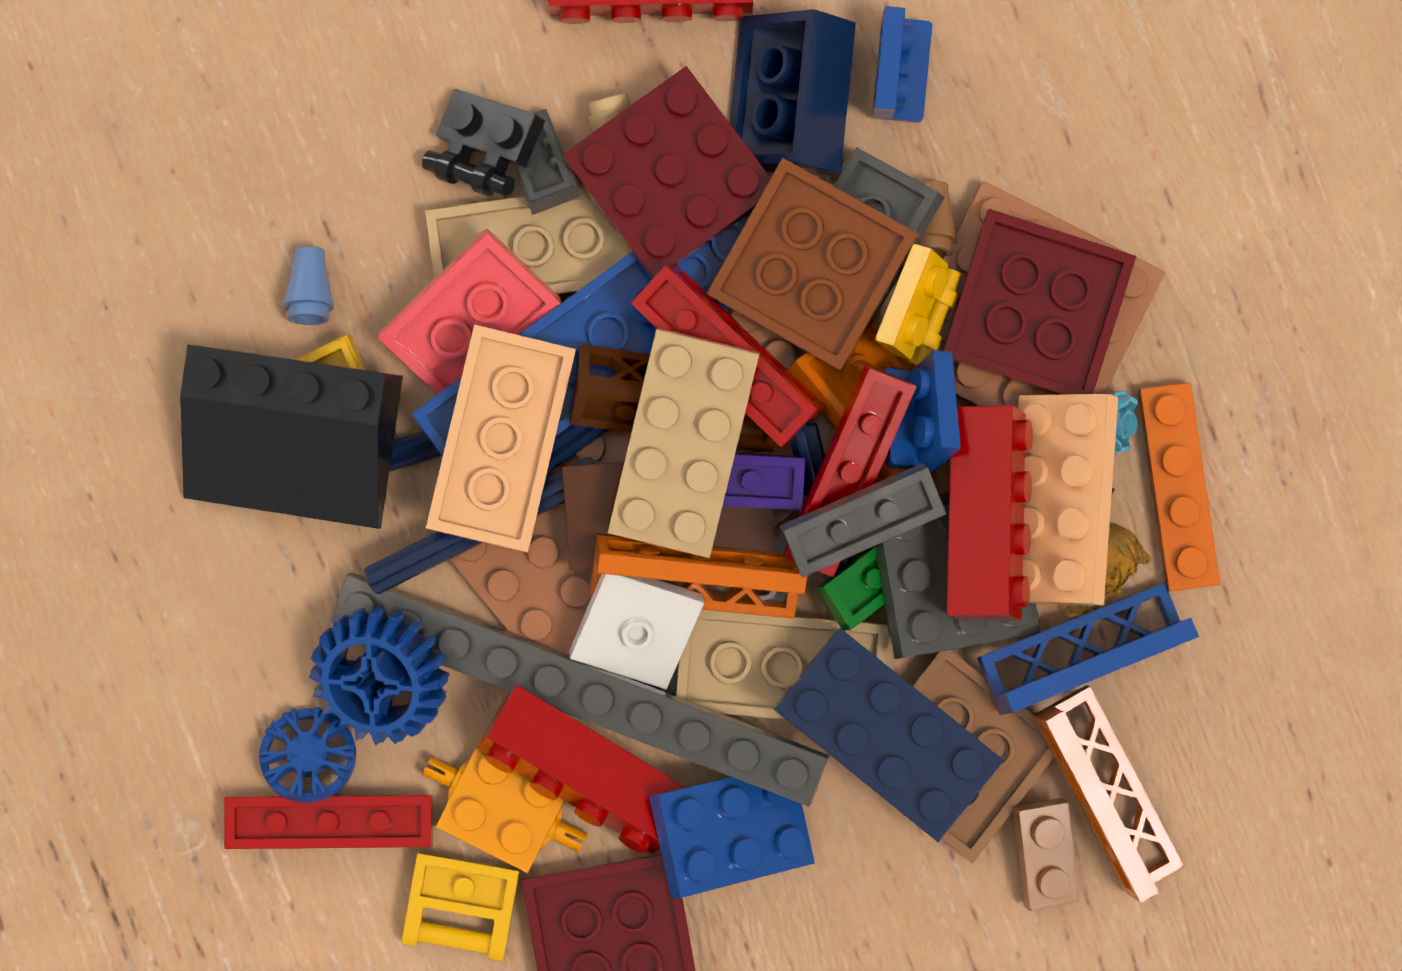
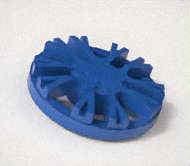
(307, 755)

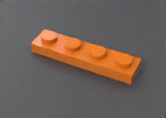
(1178, 487)

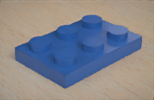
(727, 835)

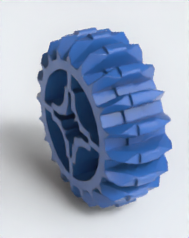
(393, 663)

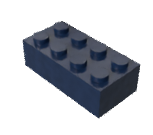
(888, 734)

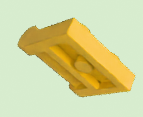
(461, 889)

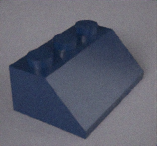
(793, 88)

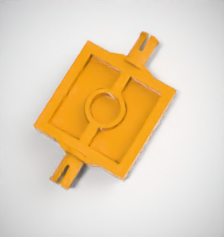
(500, 812)

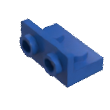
(901, 67)
(931, 421)

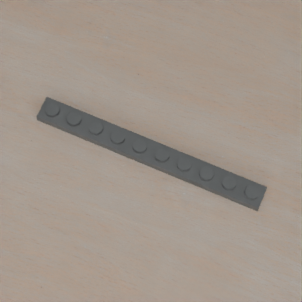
(602, 695)

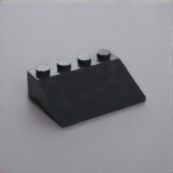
(287, 435)

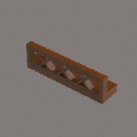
(614, 400)

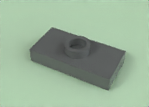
(546, 177)

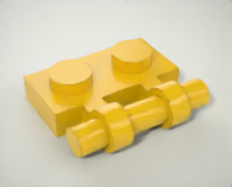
(919, 306)

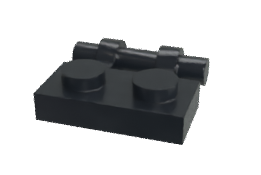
(487, 128)

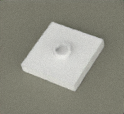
(636, 628)

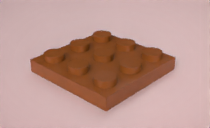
(812, 264)

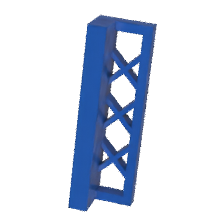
(1092, 667)

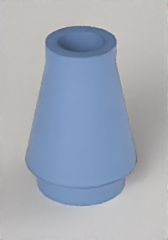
(308, 290)

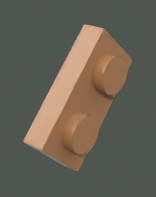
(1045, 854)

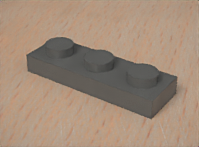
(862, 520)

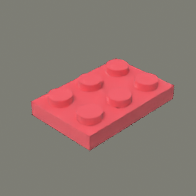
(480, 288)

